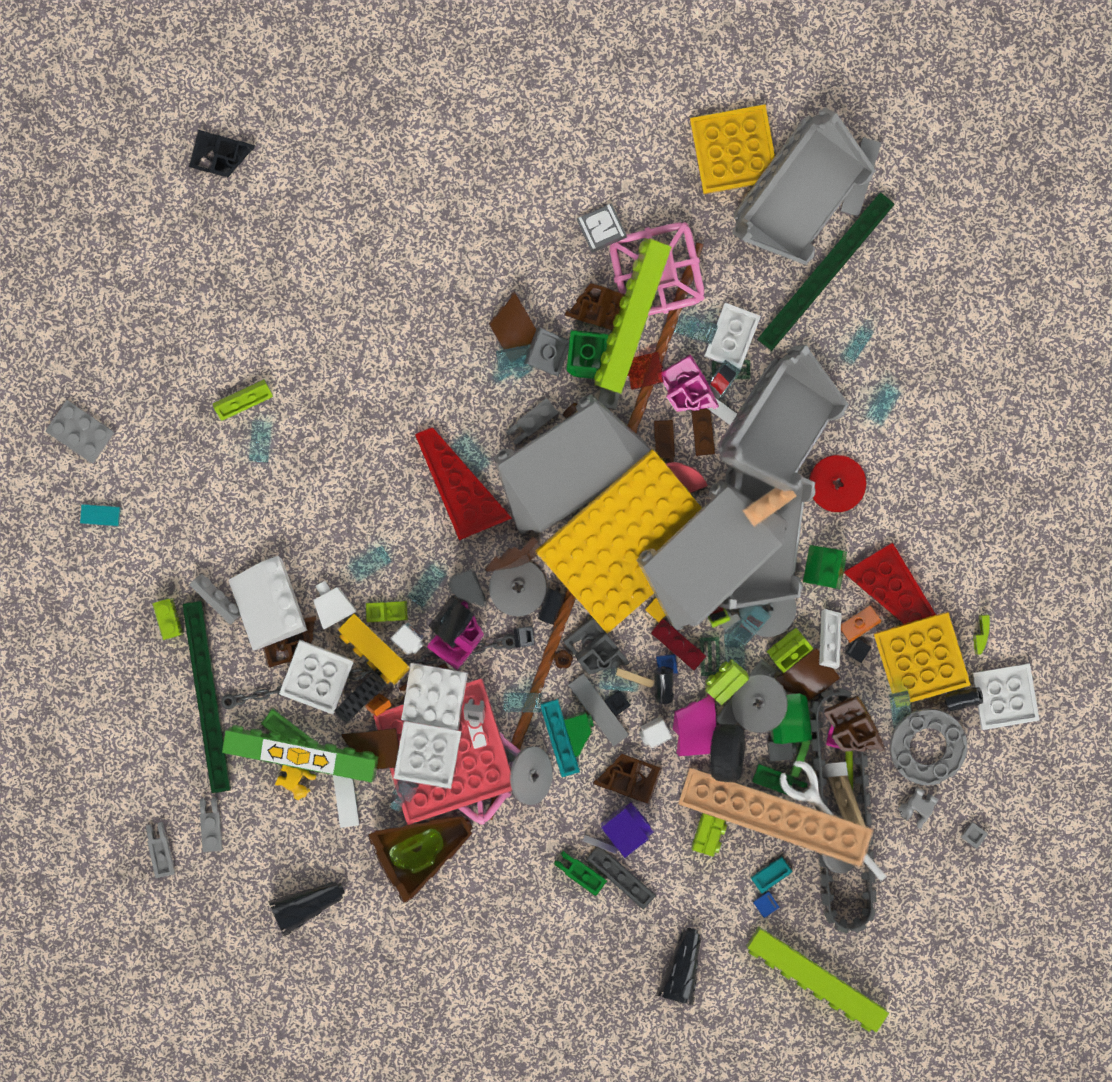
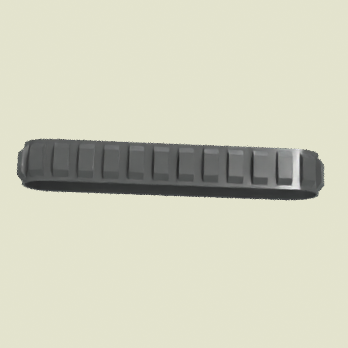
(864, 798)

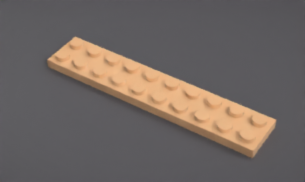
(776, 817)

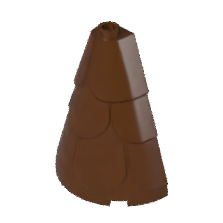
(454, 834)

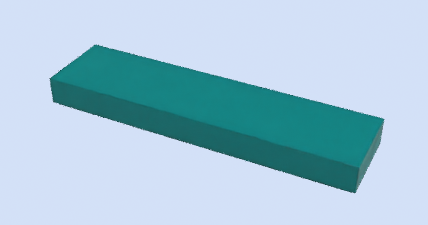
(559, 738)

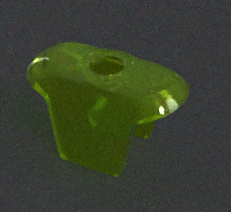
(404, 857)

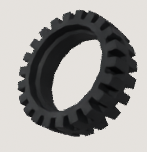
(360, 697)

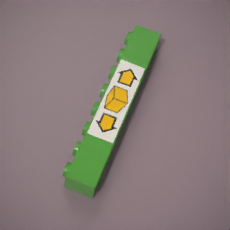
(300, 754)

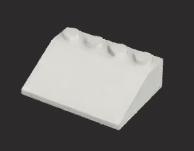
(267, 603)

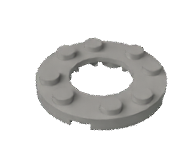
(944, 768)

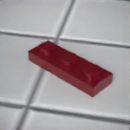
(678, 644)

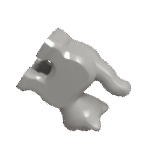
(917, 803)

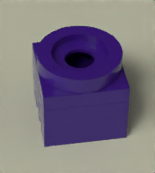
(627, 829)

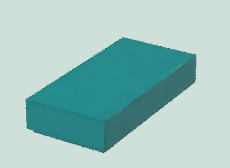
(100, 515)
(771, 874)

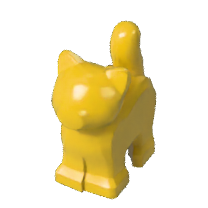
(292, 780)

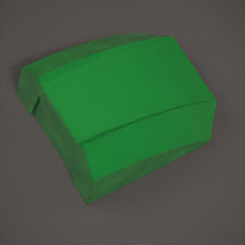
(585, 353)
(796, 723)

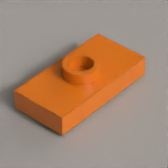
(860, 623)

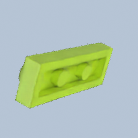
(242, 400)

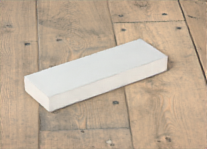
(830, 638)
(346, 801)

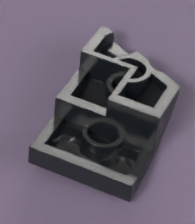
(225, 156)
(451, 621)

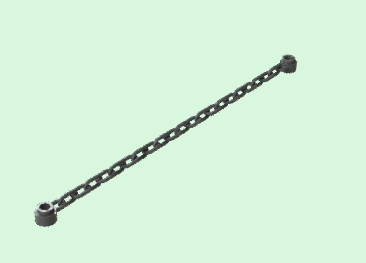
(363, 673)

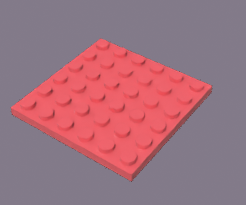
(477, 773)

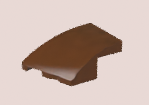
(597, 306)
(513, 325)
(514, 557)
(289, 644)
(808, 676)
(853, 726)
(380, 742)
(622, 778)

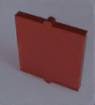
(645, 371)

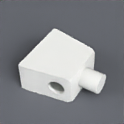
(332, 605)

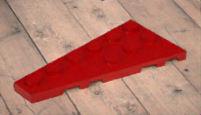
(463, 495)
(891, 585)

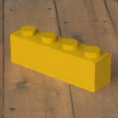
(374, 649)

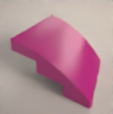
(688, 386)
(464, 644)
(695, 727)

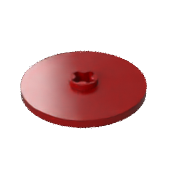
(850, 475)

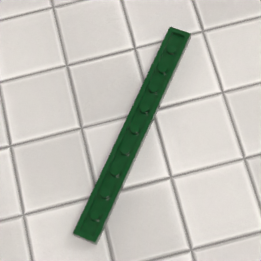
(825, 272)
(206, 696)

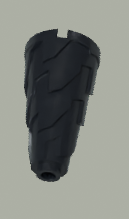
(298, 908)
(680, 977)

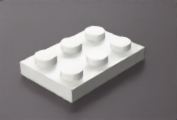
(733, 335)

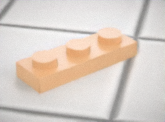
(768, 505)

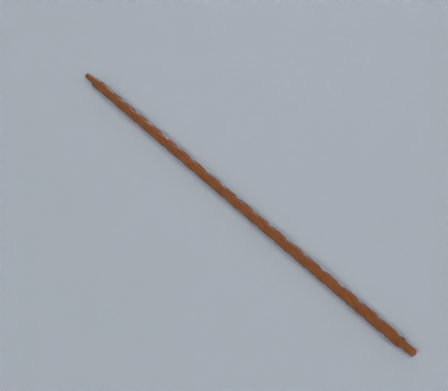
(634, 421)

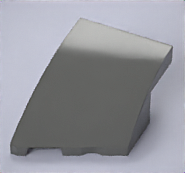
(600, 652)

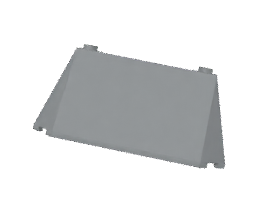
(802, 188)
(782, 419)
(567, 465)
(710, 556)
(776, 576)

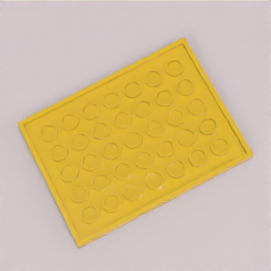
(601, 544)

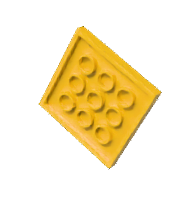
(732, 148)
(922, 657)

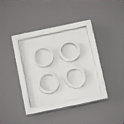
(316, 677)
(434, 696)
(1006, 696)
(427, 754)

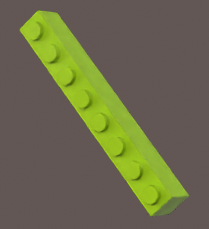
(632, 315)
(817, 979)

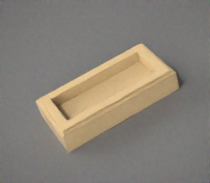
(634, 677)

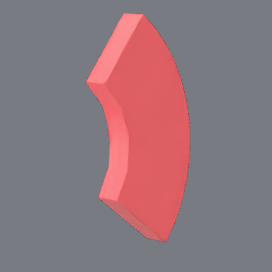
(687, 476)

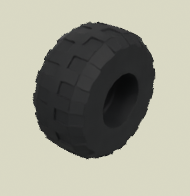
(727, 753)

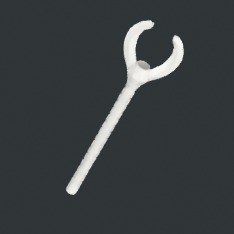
(812, 795)

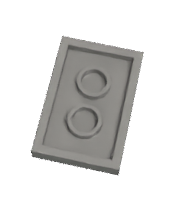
(80, 431)

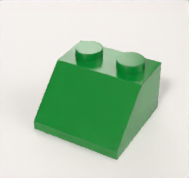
(825, 566)
(578, 730)

